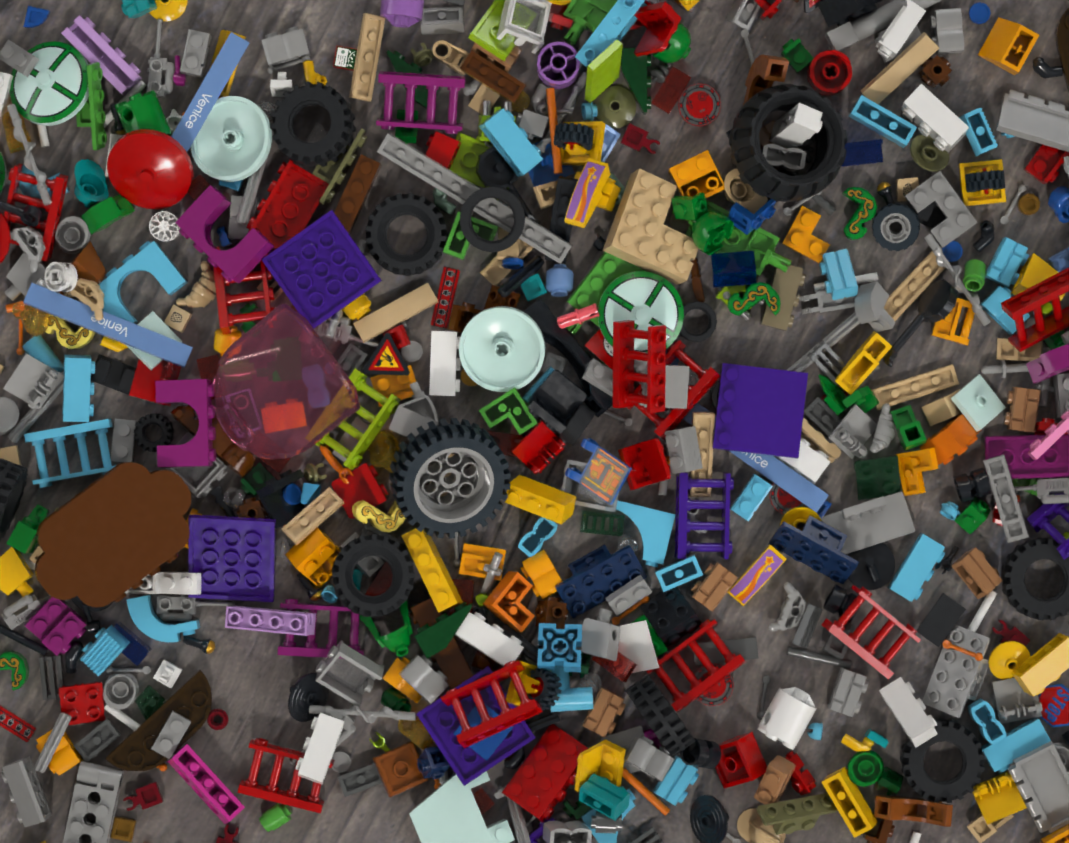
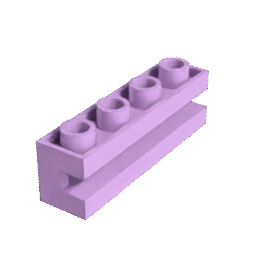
(96, 48)
(270, 620)

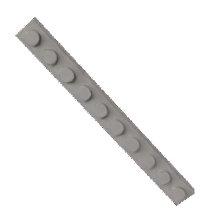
(461, 189)

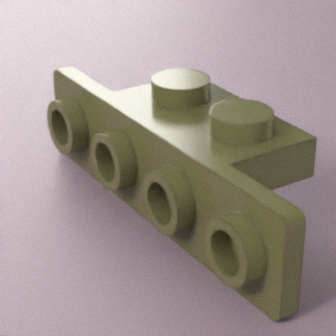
(334, 171)
(796, 813)

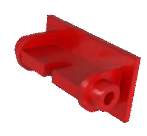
(801, 781)

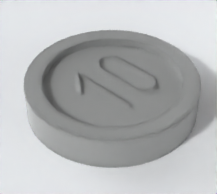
(412, 352)
(342, 761)

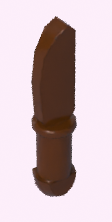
(696, 282)

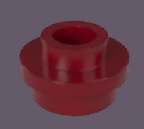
(217, 726)

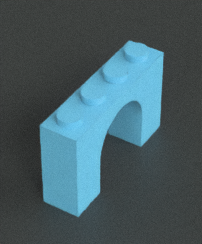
(149, 259)

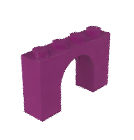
(197, 225)
(199, 450)

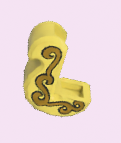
(66, 335)
(383, 522)

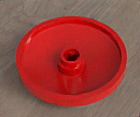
(150, 169)

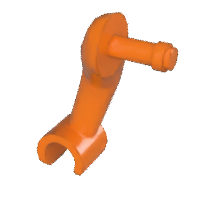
(335, 463)

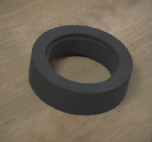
(467, 228)

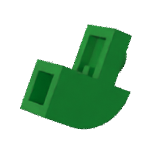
(106, 213)
(908, 428)

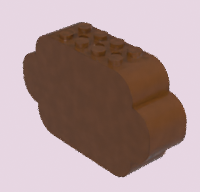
(113, 534)

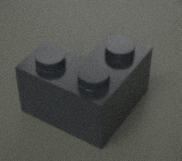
(840, 10)

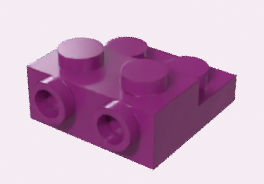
(56, 625)

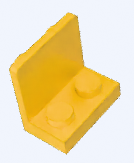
(603, 760)

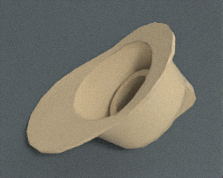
(742, 193)
(754, 831)

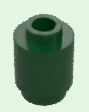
(395, 700)

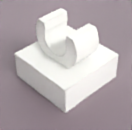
(281, 85)
(168, 673)

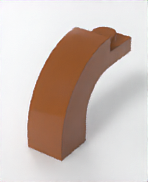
(764, 72)
(913, 810)

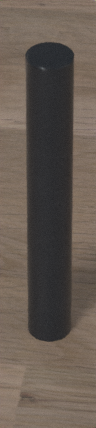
(23, 640)

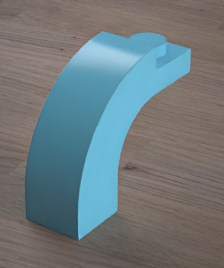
(150, 624)

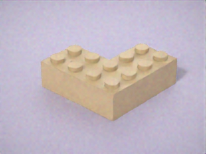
(640, 231)

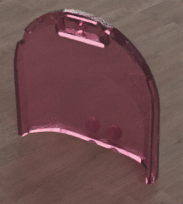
(281, 388)

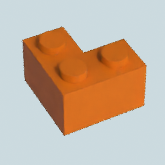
(952, 439)
(506, 599)

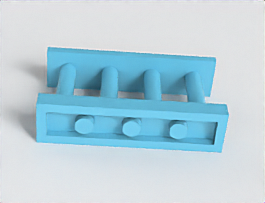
(612, 28)
(58, 435)

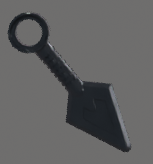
(23, 213)

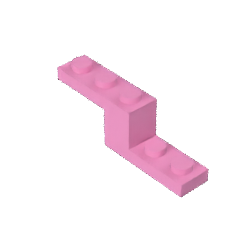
(1053, 433)

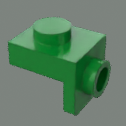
(406, 134)
(689, 207)
(248, 309)
(973, 515)

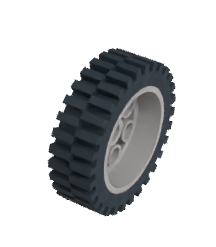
(461, 506)

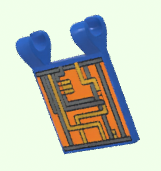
(603, 473)

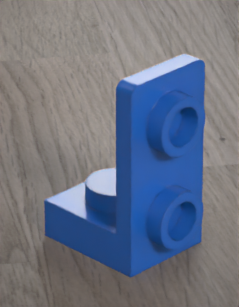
(747, 221)

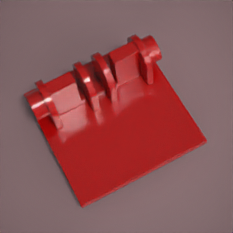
(144, 379)
(538, 447)
(82, 702)

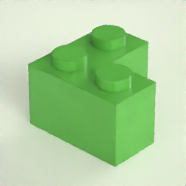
(457, 243)
(510, 406)

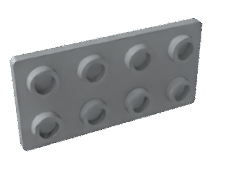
(872, 522)
(957, 674)

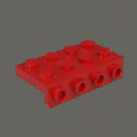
(288, 205)
(546, 773)

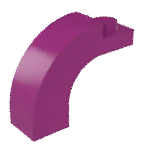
(1049, 364)

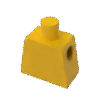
(1032, 273)
(14, 573)

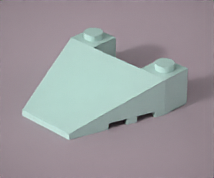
(454, 816)

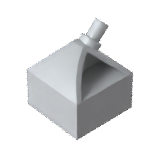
(414, 413)

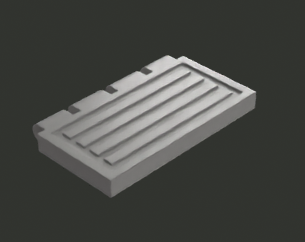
(1034, 120)
(1043, 786)

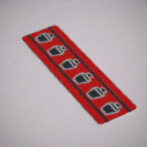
(445, 297)
(16, 725)

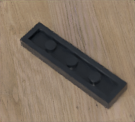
(563, 195)

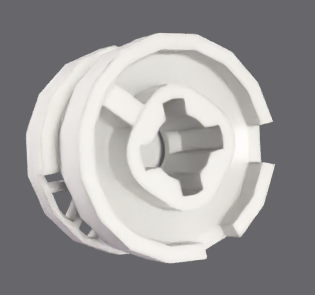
(164, 226)
(61, 277)

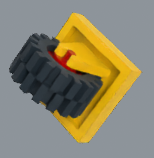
(579, 141)
(982, 182)
(539, 685)

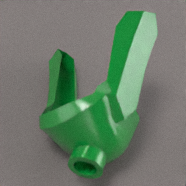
(398, 640)

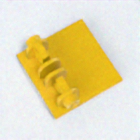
(998, 797)

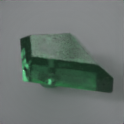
(149, 701)

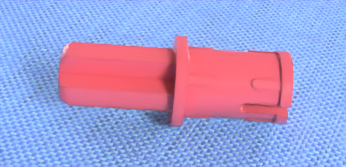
(578, 316)

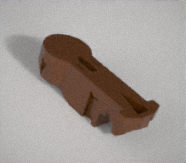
(232, 455)

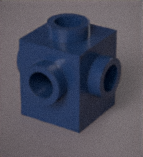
(432, 763)

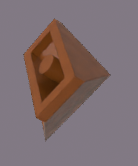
(89, 264)

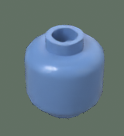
(559, 280)

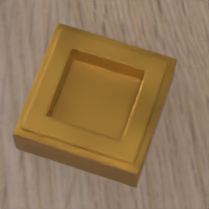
(123, 829)

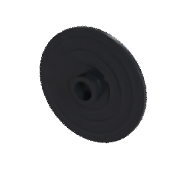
(874, 567)
(306, 693)
(709, 819)

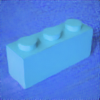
(882, 121)
(511, 142)
(77, 388)
(917, 567)
(1017, 743)

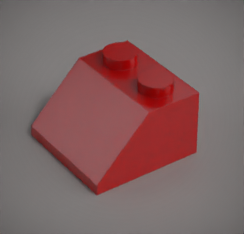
(740, 760)

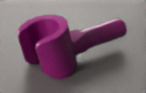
(178, 78)
(652, 736)

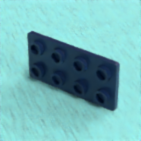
(816, 547)
(597, 577)

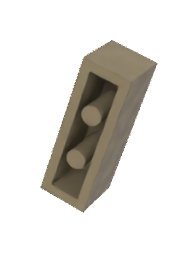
(786, 287)

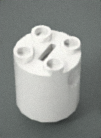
(787, 716)

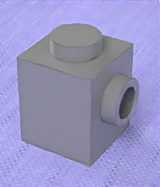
(532, 123)

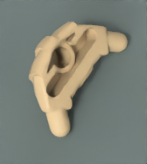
(202, 291)
(90, 294)

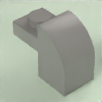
(870, 307)

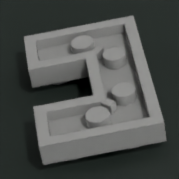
(957, 215)

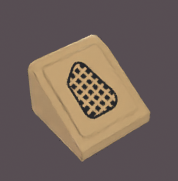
(904, 186)
(177, 318)

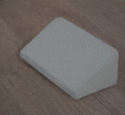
(741, 12)
(442, 20)

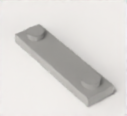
(1006, 498)

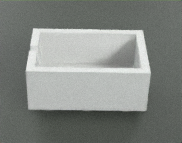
(934, 118)

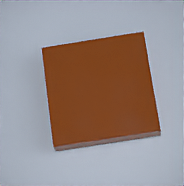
(399, 769)

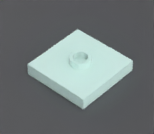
(156, 325)
(978, 402)

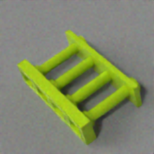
(389, 407)

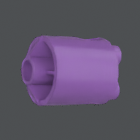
(402, 12)
(569, 66)

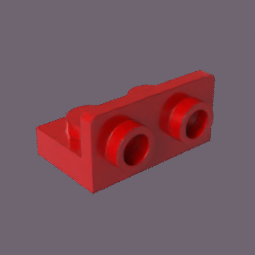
(1045, 163)

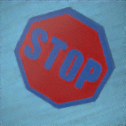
(1055, 705)

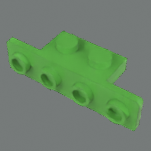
(92, 112)

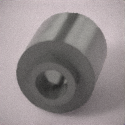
(604, 824)

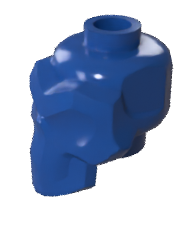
(1059, 203)

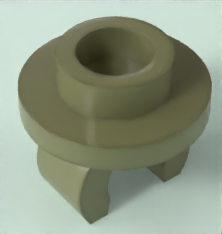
(422, 57)
(311, 473)

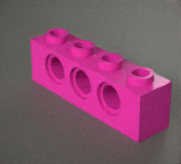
(206, 784)

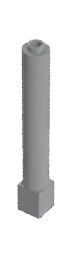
(868, 24)

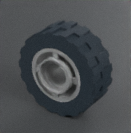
(896, 240)

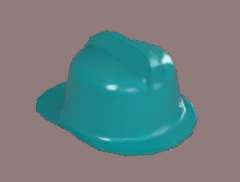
(90, 183)

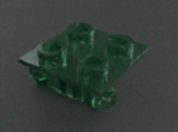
(877, 477)

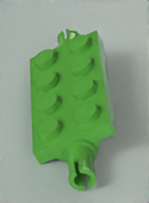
(585, 16)
(758, 241)
(595, 283)

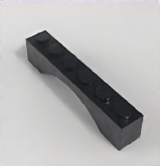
(569, 347)

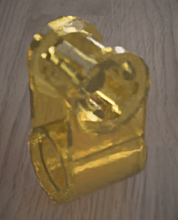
(13, 145)
(417, 734)

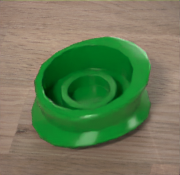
(865, 768)

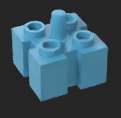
(559, 647)

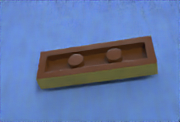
(492, 77)

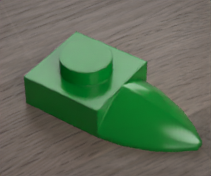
(834, 394)

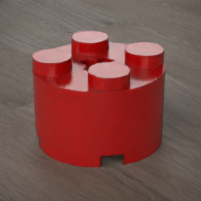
(824, 61)

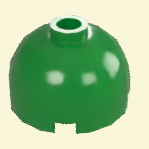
(678, 46)
(710, 231)

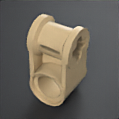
(453, 56)

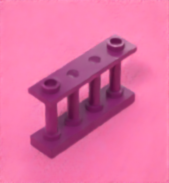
(432, 83)
(310, 649)

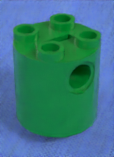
(143, 113)

